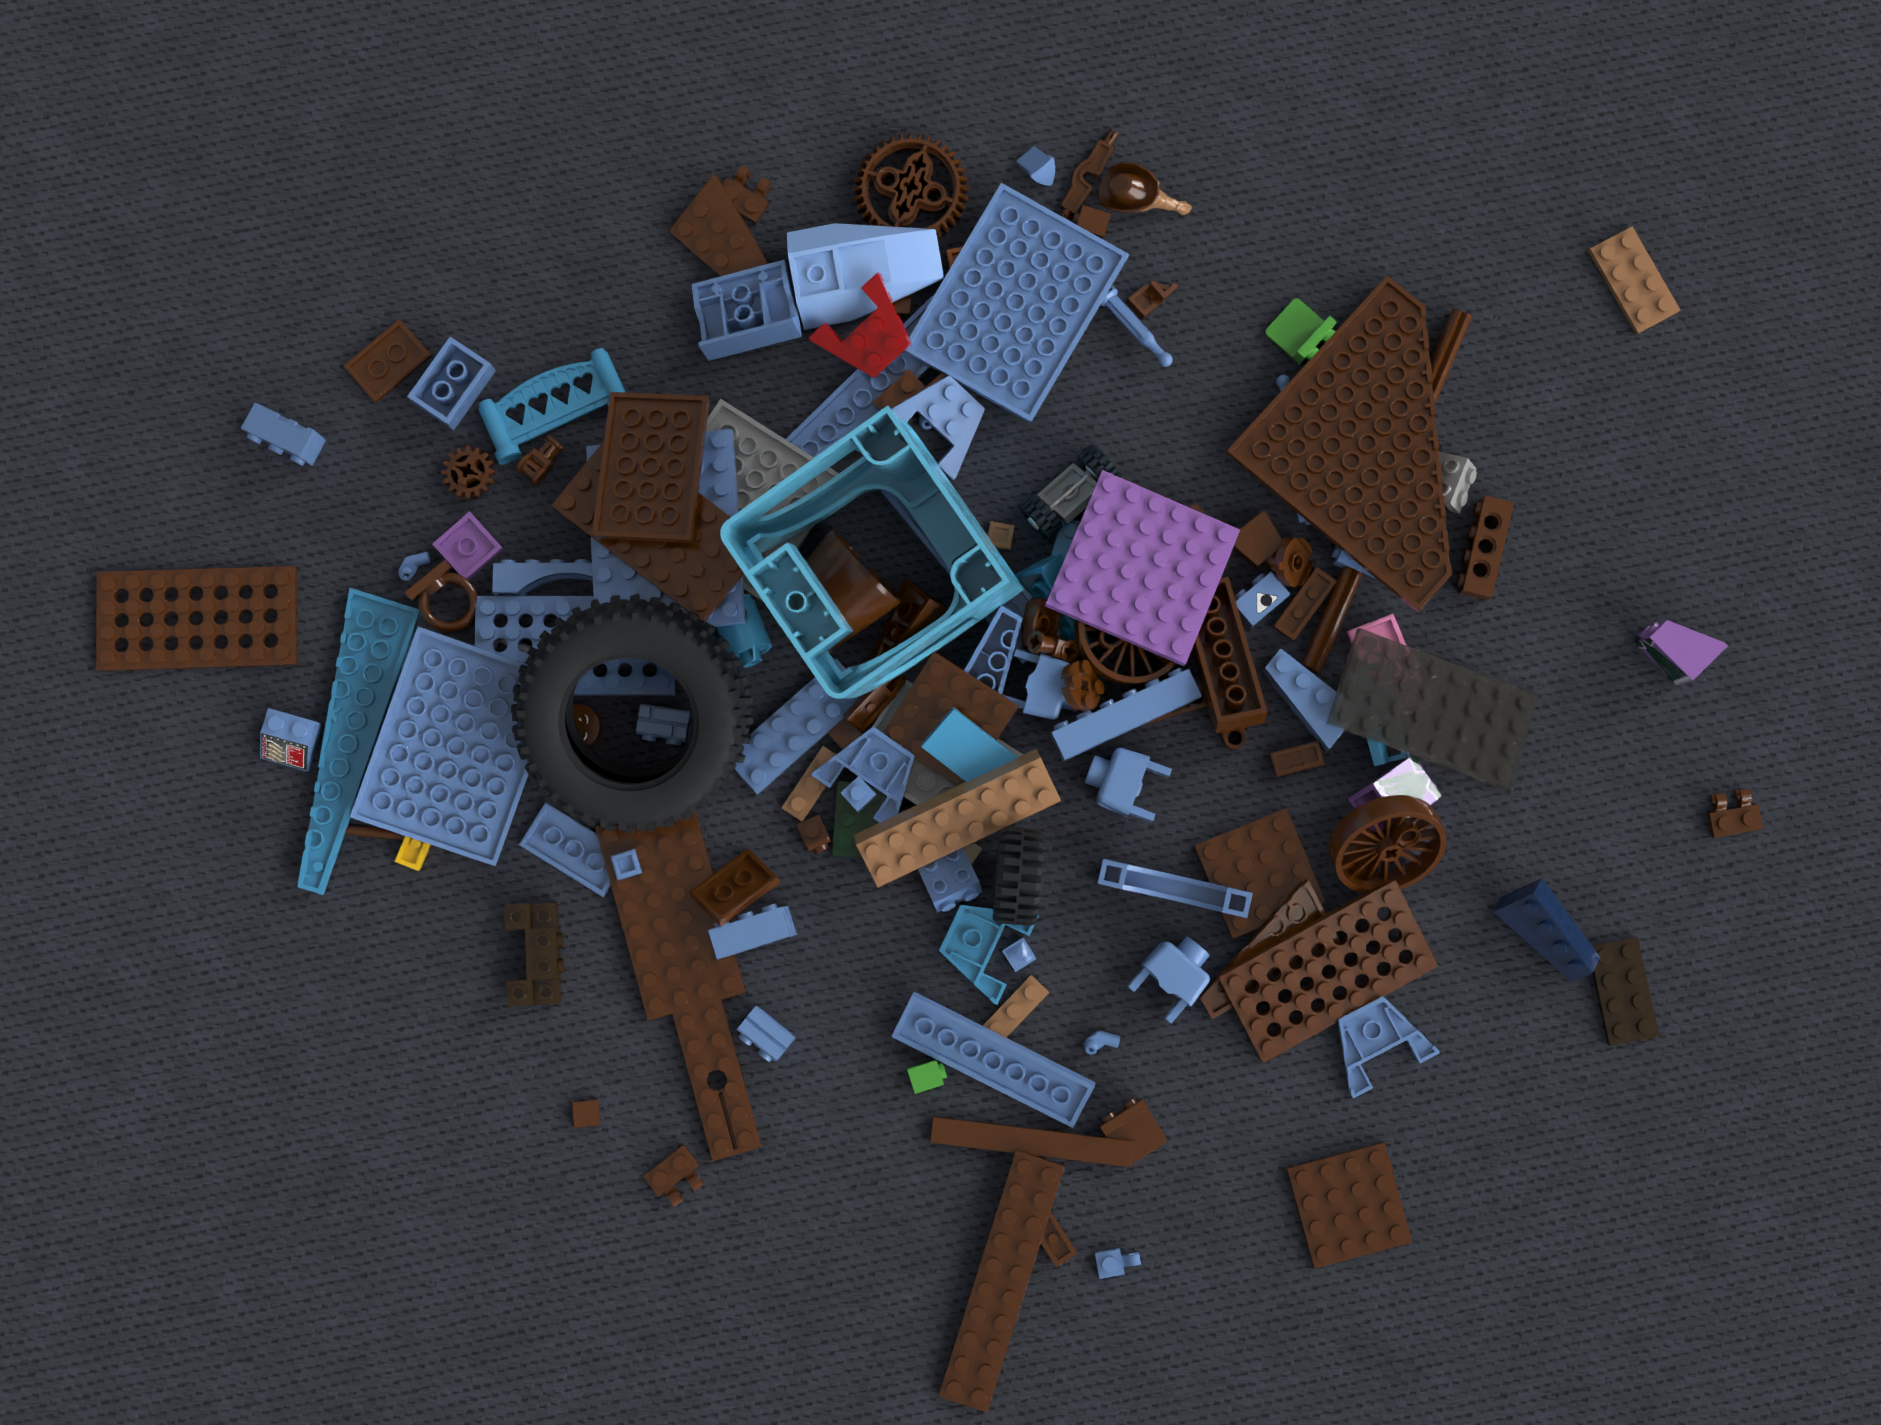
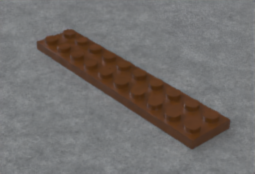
(1001, 1281)

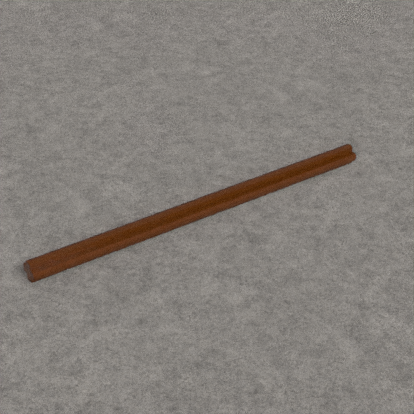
(1348, 577)

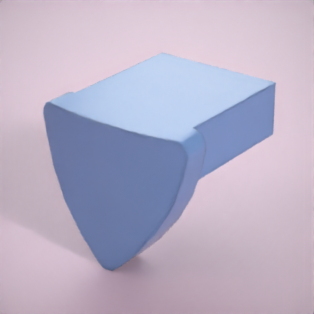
(1038, 166)

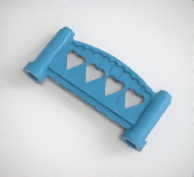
(508, 434)

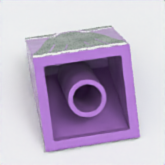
(1679, 650)
(1403, 779)

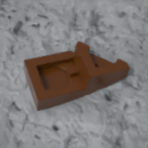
(1150, 297)

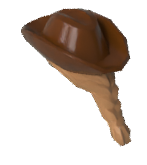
(1134, 188)

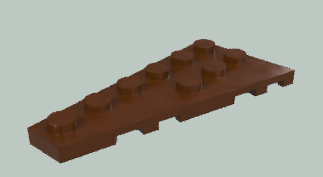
(718, 232)
(1296, 912)

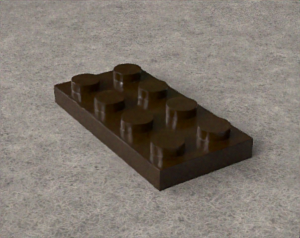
(1624, 992)

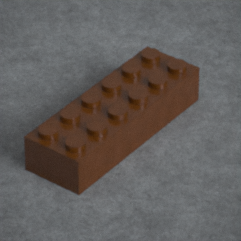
(1227, 665)

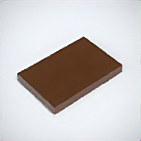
(387, 361)
(734, 887)

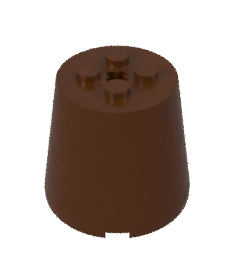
(855, 590)

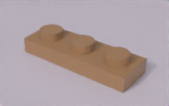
(808, 788)
(1017, 1007)

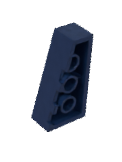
(1548, 928)

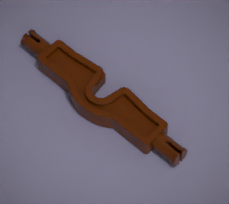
(1092, 166)

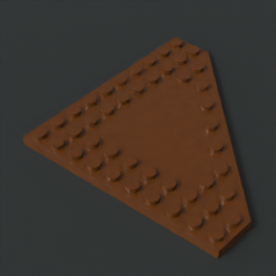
(1360, 446)

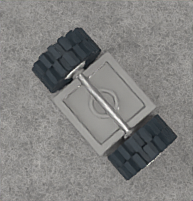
(1067, 493)

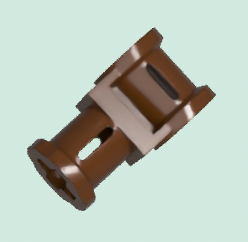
(540, 460)
(1053, 646)

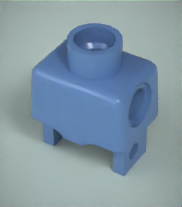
(1043, 686)
(1121, 781)
(1177, 973)

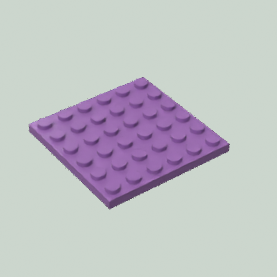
(1142, 568)

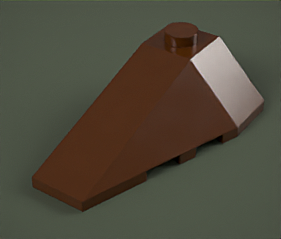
(909, 617)

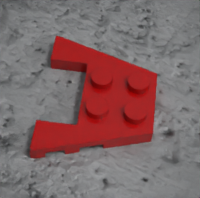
(875, 340)

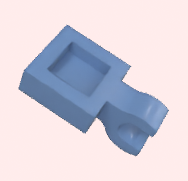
(1111, 1262)

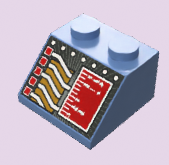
(289, 739)

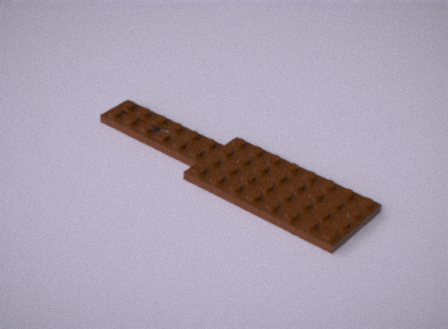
(680, 968)

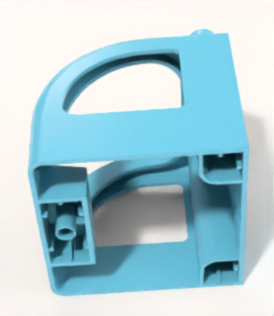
(892, 463)

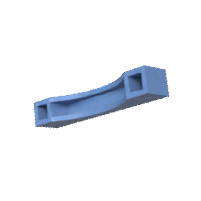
(521, 578)
(1175, 888)

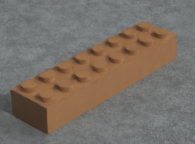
(956, 818)

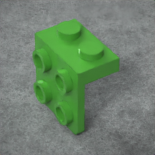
(1300, 331)

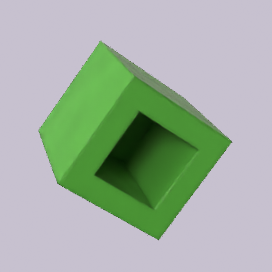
(927, 1076)

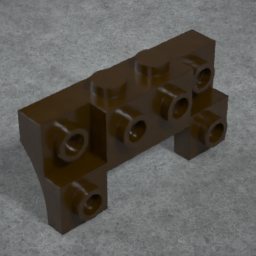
(542, 954)

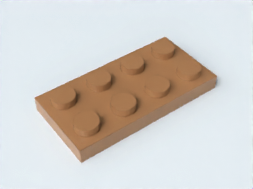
(1634, 280)

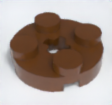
(1292, 562)
(1082, 675)

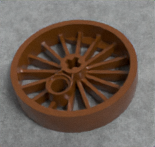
(1086, 654)
(1387, 844)

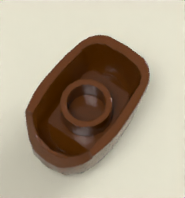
(1039, 618)

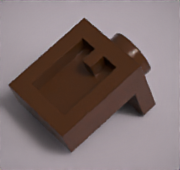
(814, 834)

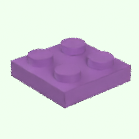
(467, 546)

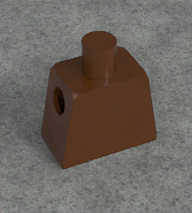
(1258, 541)

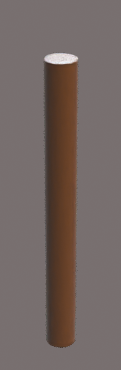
(370, 832)

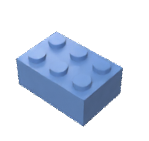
(451, 383)

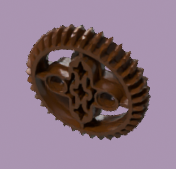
(925, 147)

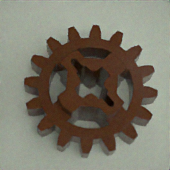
(465, 482)

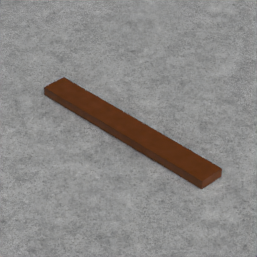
(1033, 1141)

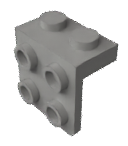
(1457, 477)

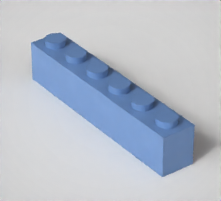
(1125, 715)

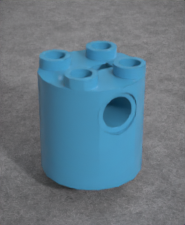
(748, 639)

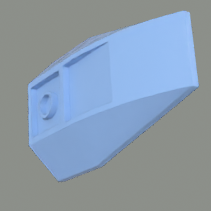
(838, 259)

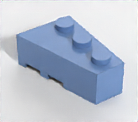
(283, 435)
(752, 931)

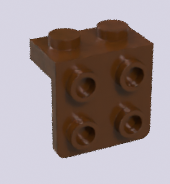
(1134, 1124)

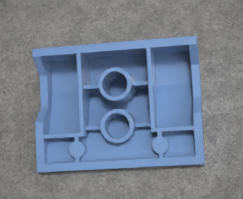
(746, 310)

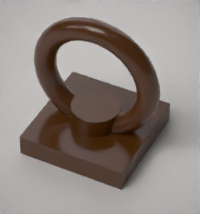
(430, 584)

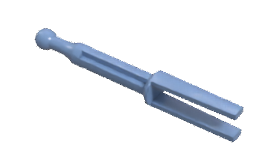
(1135, 326)

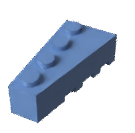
(995, 651)
(1305, 695)

